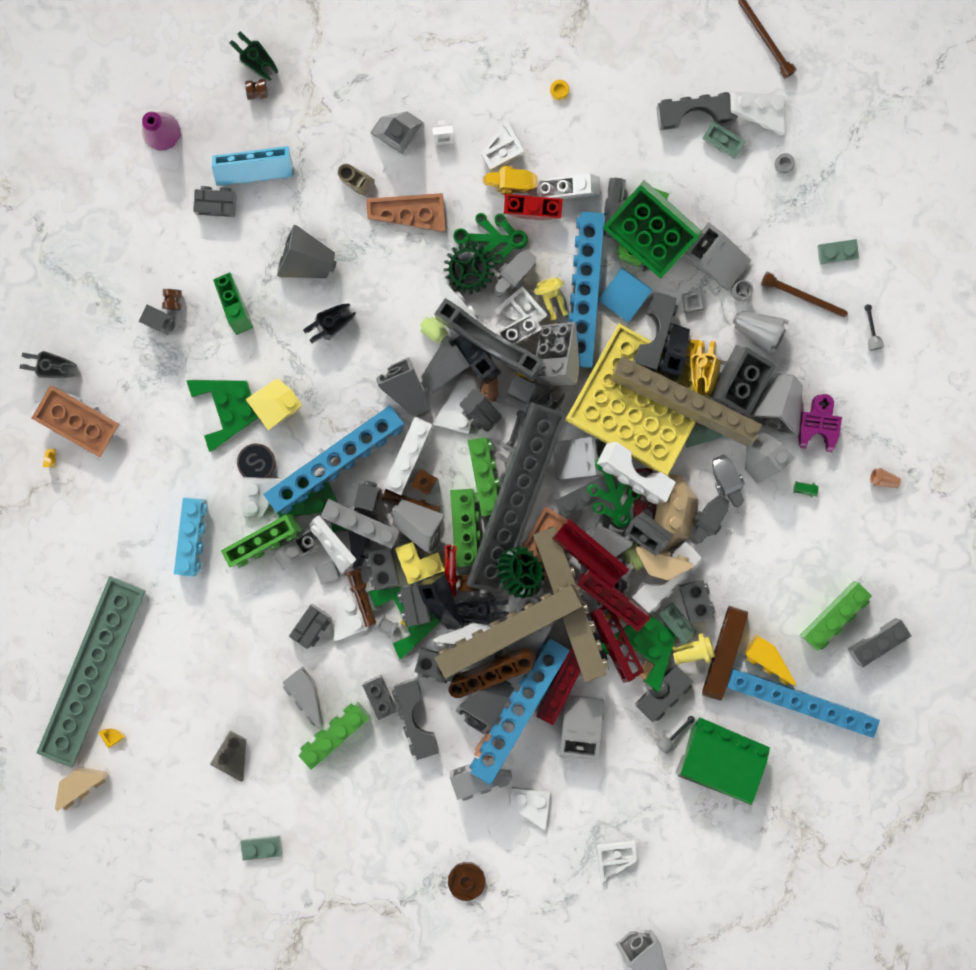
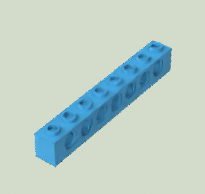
(592, 221)
(323, 460)
(803, 702)
(488, 773)

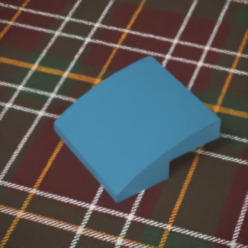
(625, 294)

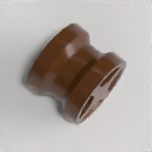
(463, 586)

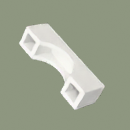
(408, 456)
(617, 461)
(650, 595)

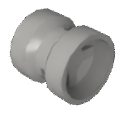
(742, 290)

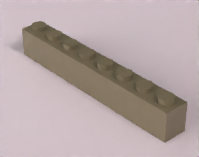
(685, 402)
(576, 623)
(509, 631)

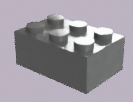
(742, 380)

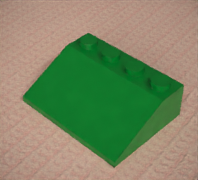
(652, 229)
(724, 760)

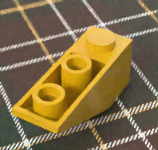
(767, 655)

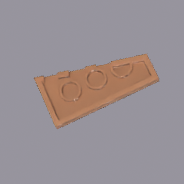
(416, 211)

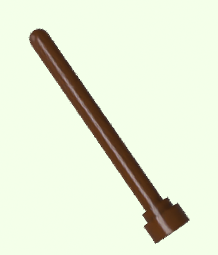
(786, 68)
(771, 281)

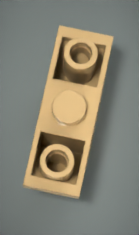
(663, 564)
(77, 785)

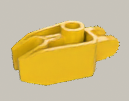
(511, 180)
(705, 368)

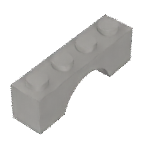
(360, 523)

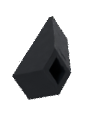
(675, 353)
(477, 359)
(358, 542)
(440, 601)

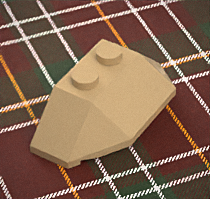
(678, 511)

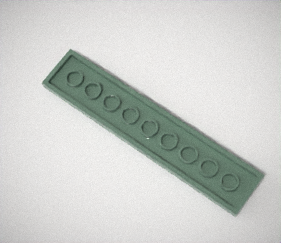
(91, 671)

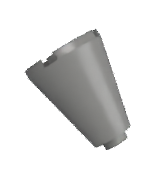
(761, 329)

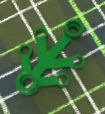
(494, 237)
(614, 496)

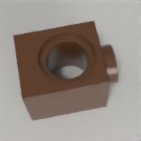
(424, 482)

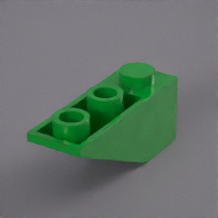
(232, 304)

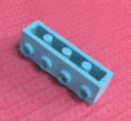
(252, 166)
(189, 537)

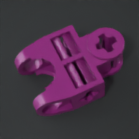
(820, 415)

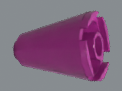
(160, 130)

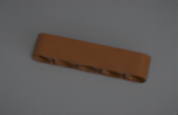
(725, 653)
(496, 666)

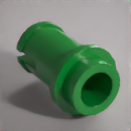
(806, 489)

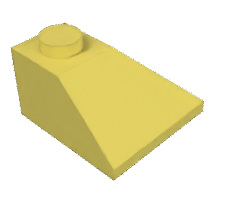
(274, 403)

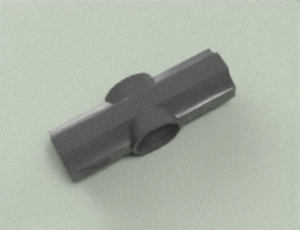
(614, 200)

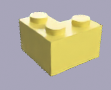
(414, 566)

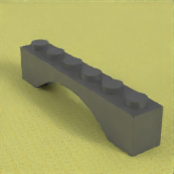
(503, 350)

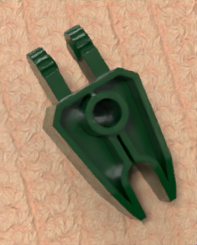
(254, 57)

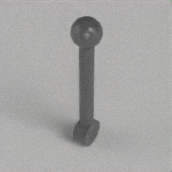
(520, 414)

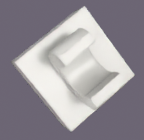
(443, 134)

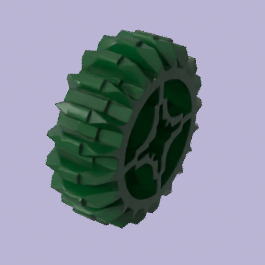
(464, 275)
(520, 572)

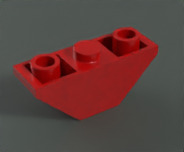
(533, 207)

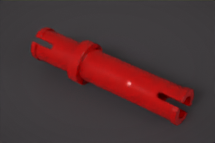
(450, 567)

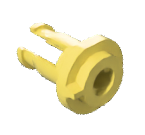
(548, 289)
(695, 651)

